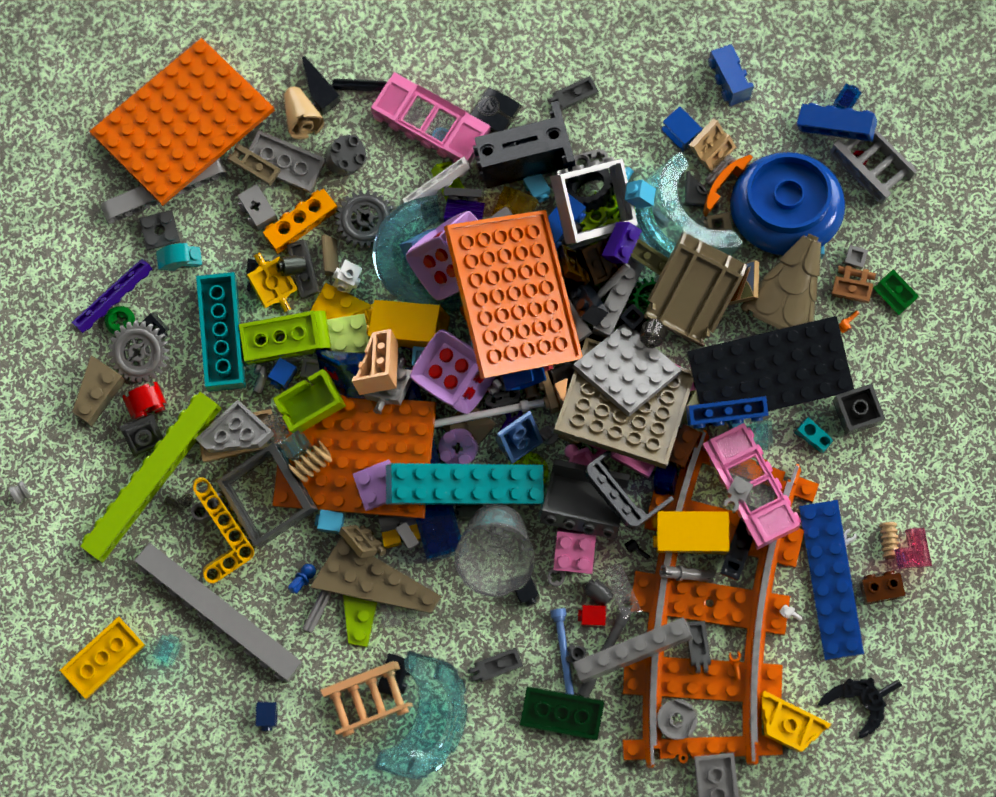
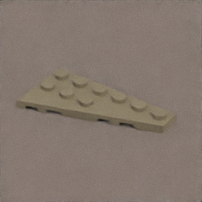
(372, 581)

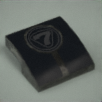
(496, 110)

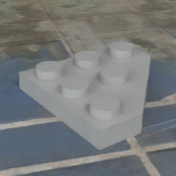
(235, 431)

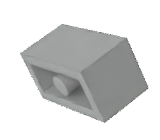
(407, 536)

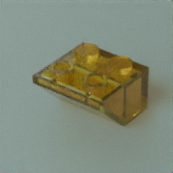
(516, 201)

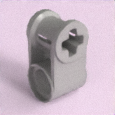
(211, 503)

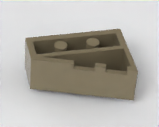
(96, 391)

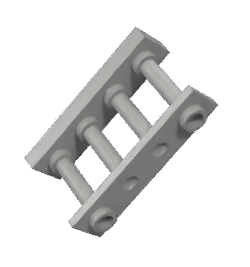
(867, 178)

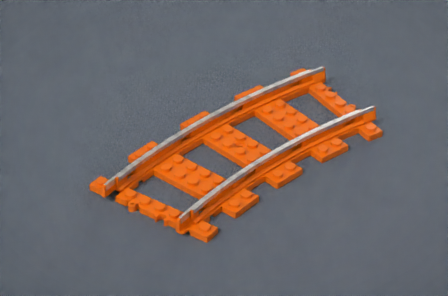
(733, 607)

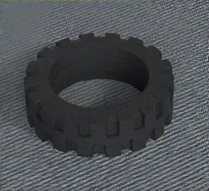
(599, 199)

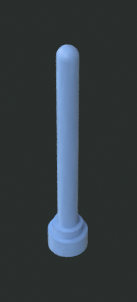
(558, 616)

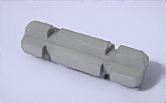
(710, 179)

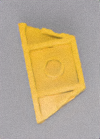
(789, 723)

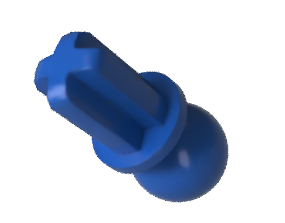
(307, 572)

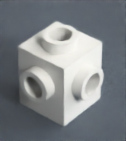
(347, 277)

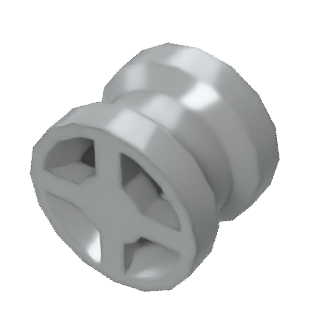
(19, 492)

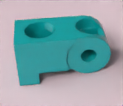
(814, 435)

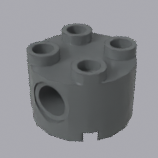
(345, 155)

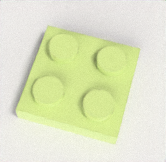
(348, 333)

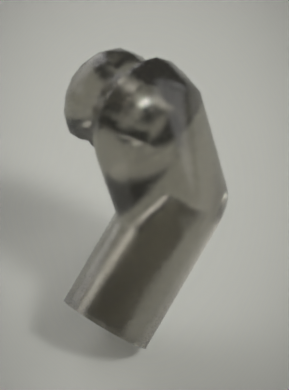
(180, 503)

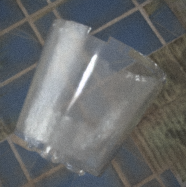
(491, 562)

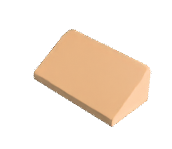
(560, 391)

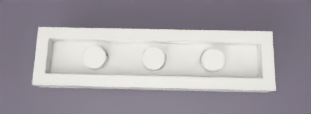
(441, 180)

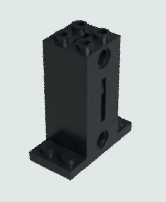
(525, 151)

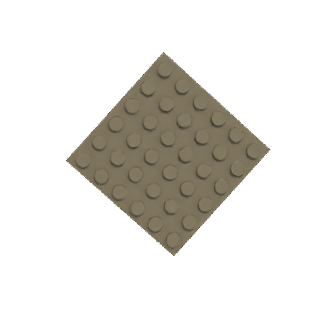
(644, 435)

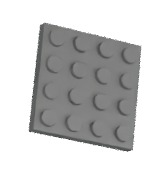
(626, 370)

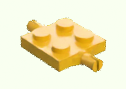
(269, 284)

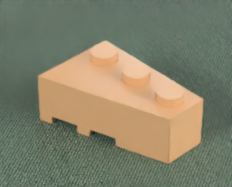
(379, 365)

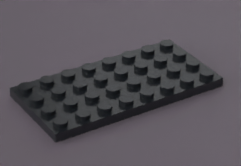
(782, 364)

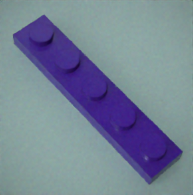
(112, 296)

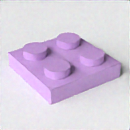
(372, 485)

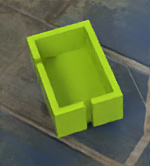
(309, 403)

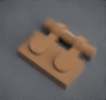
(853, 289)

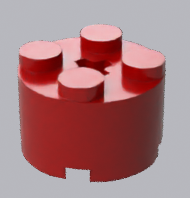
(144, 401)

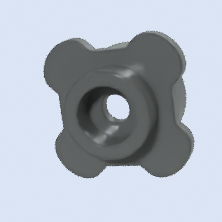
(580, 651)

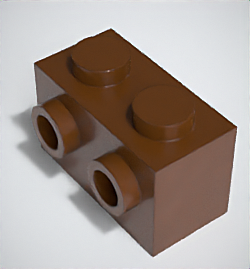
(684, 446)
(882, 588)

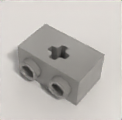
(252, 198)

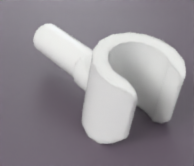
(789, 611)

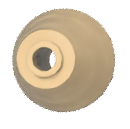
(301, 114)

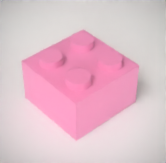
(574, 551)

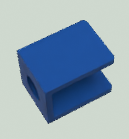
(681, 128)
(523, 379)

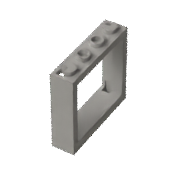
(619, 182)

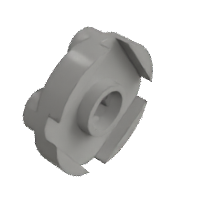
(687, 715)

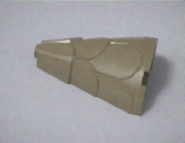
(790, 287)

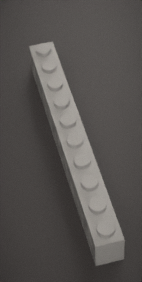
(219, 612)

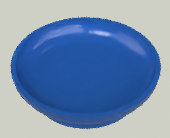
(784, 199)

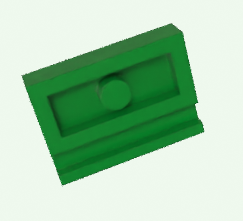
(896, 292)

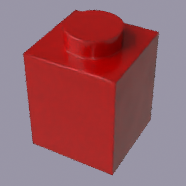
(592, 616)

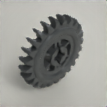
(354, 205)

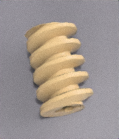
(311, 462)

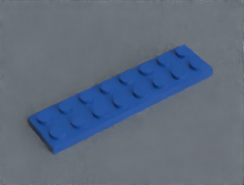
(831, 580)

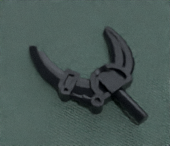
(870, 698)

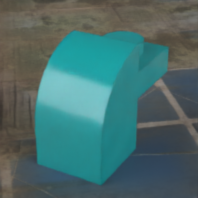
(178, 255)

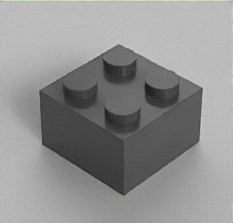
(858, 409)

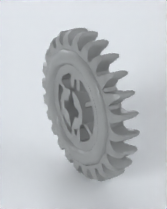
(151, 339)

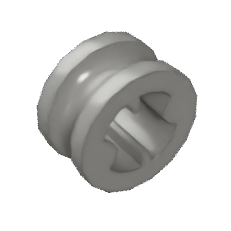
(556, 583)

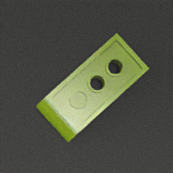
(302, 331)

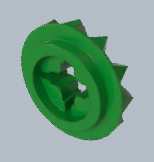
(111, 318)

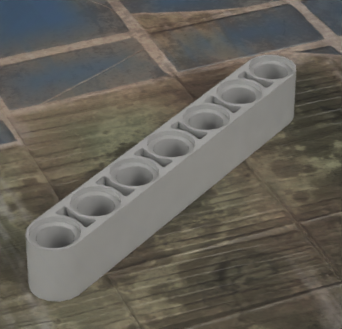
(140, 199)

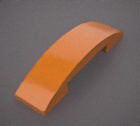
(736, 168)

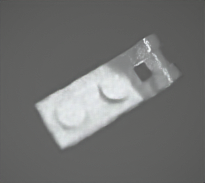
(622, 590)

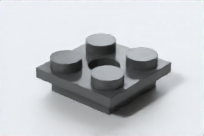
(152, 222)
(142, 425)

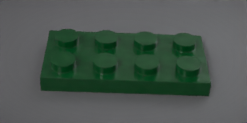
(562, 712)

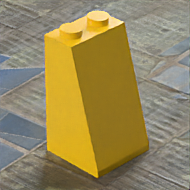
(410, 322)
(691, 532)

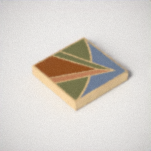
(749, 285)

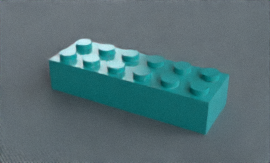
(220, 332)

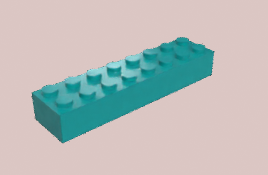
(464, 484)

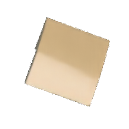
(712, 145)

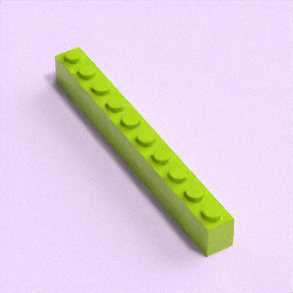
(150, 477)

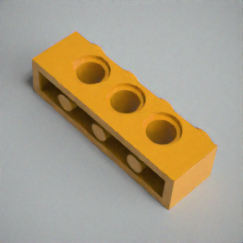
(297, 230)

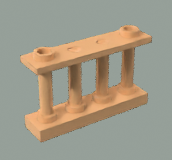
(352, 685)

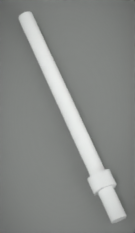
(523, 406)

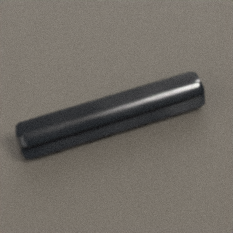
(358, 85)

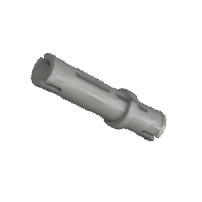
(681, 573)

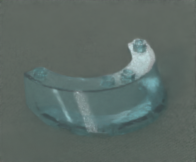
(667, 220)
(389, 262)
(437, 723)

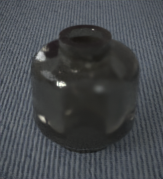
(652, 333)

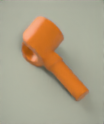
(844, 325)
(735, 662)

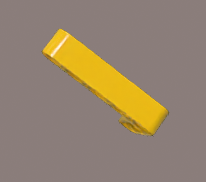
(225, 529)

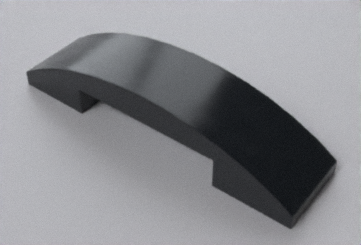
(737, 552)

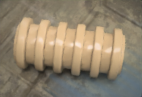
(889, 539)

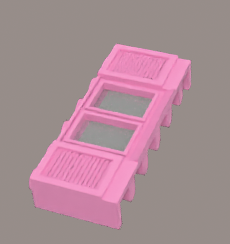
(428, 119)
(765, 508)

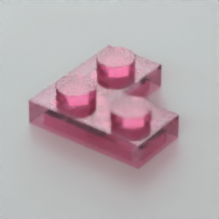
(917, 553)

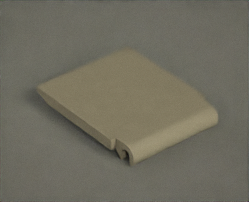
(694, 289)

